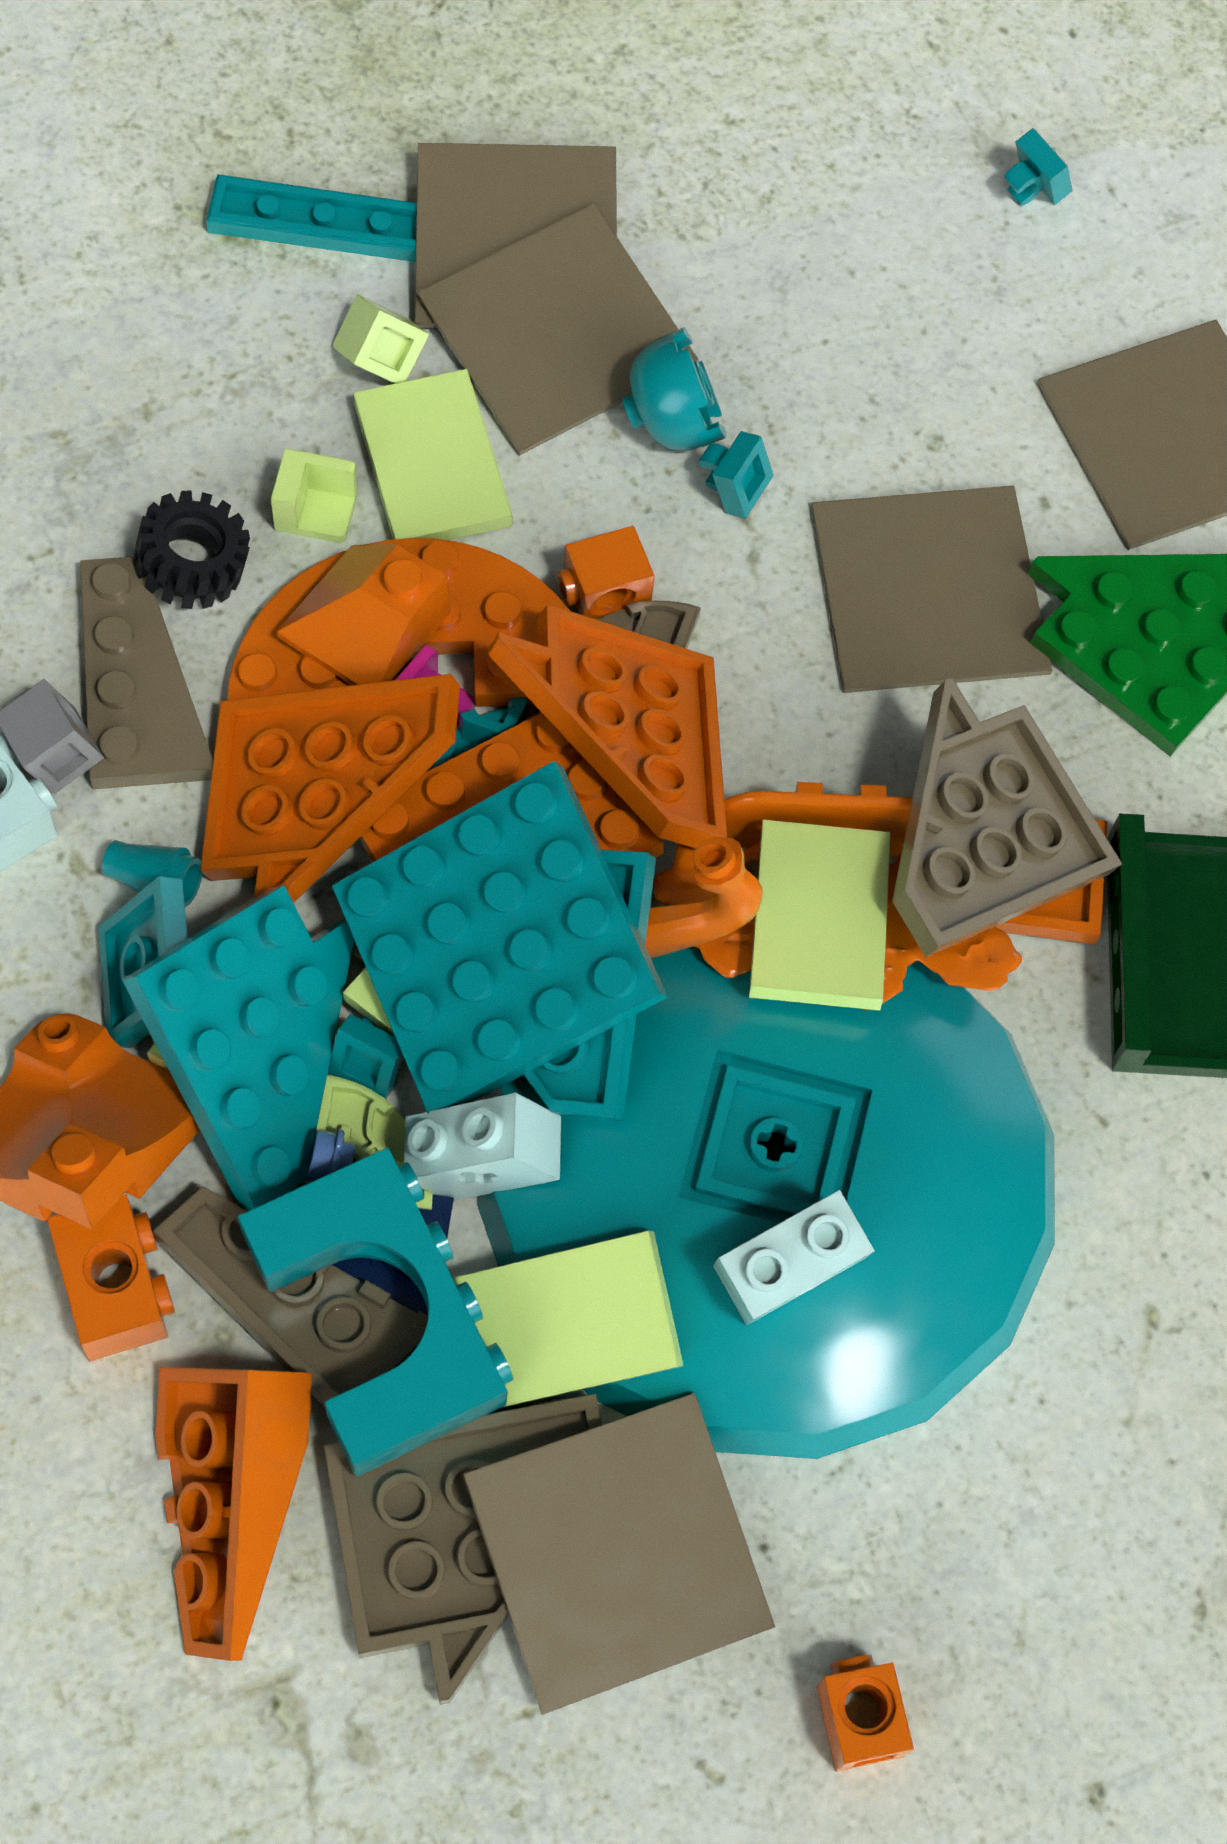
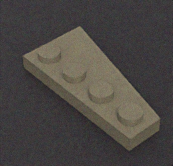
(315, 1325)

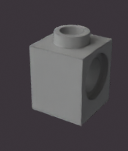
(49, 736)

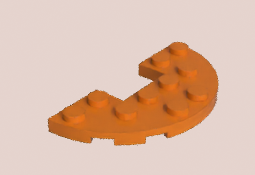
(484, 597)

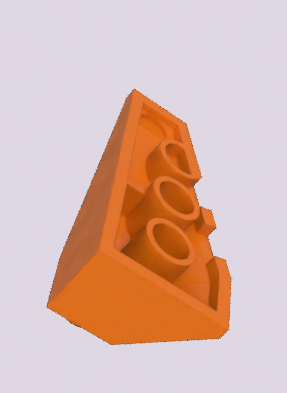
(234, 1468)

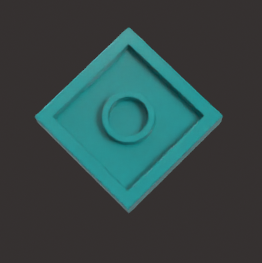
(129, 940)

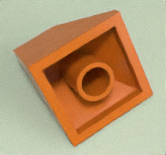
(369, 613)

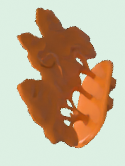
(973, 963)

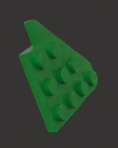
(1141, 635)

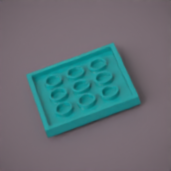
(498, 940)

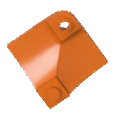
(85, 1122)

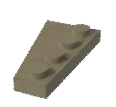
(135, 684)

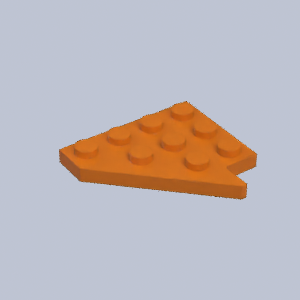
(634, 713)
(493, 767)
(315, 771)

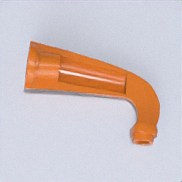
(735, 903)

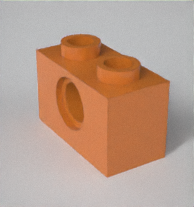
(119, 1316)

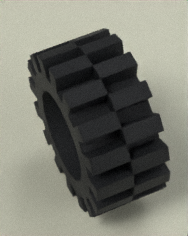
(197, 522)

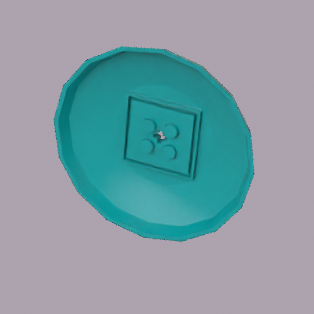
(899, 1109)

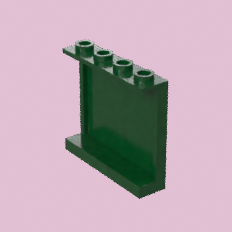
(1167, 951)

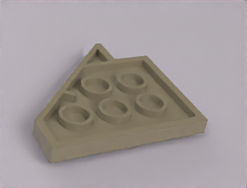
(990, 826)
(416, 1545)

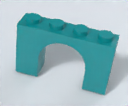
(374, 1215)

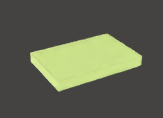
(432, 458)
(821, 915)
(578, 1317)

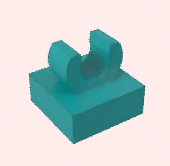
(1037, 171)
(738, 472)
(366, 1056)

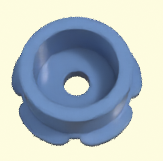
(329, 1154)

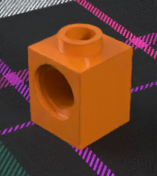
(606, 573)
(859, 1746)

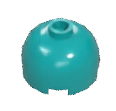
(673, 395)

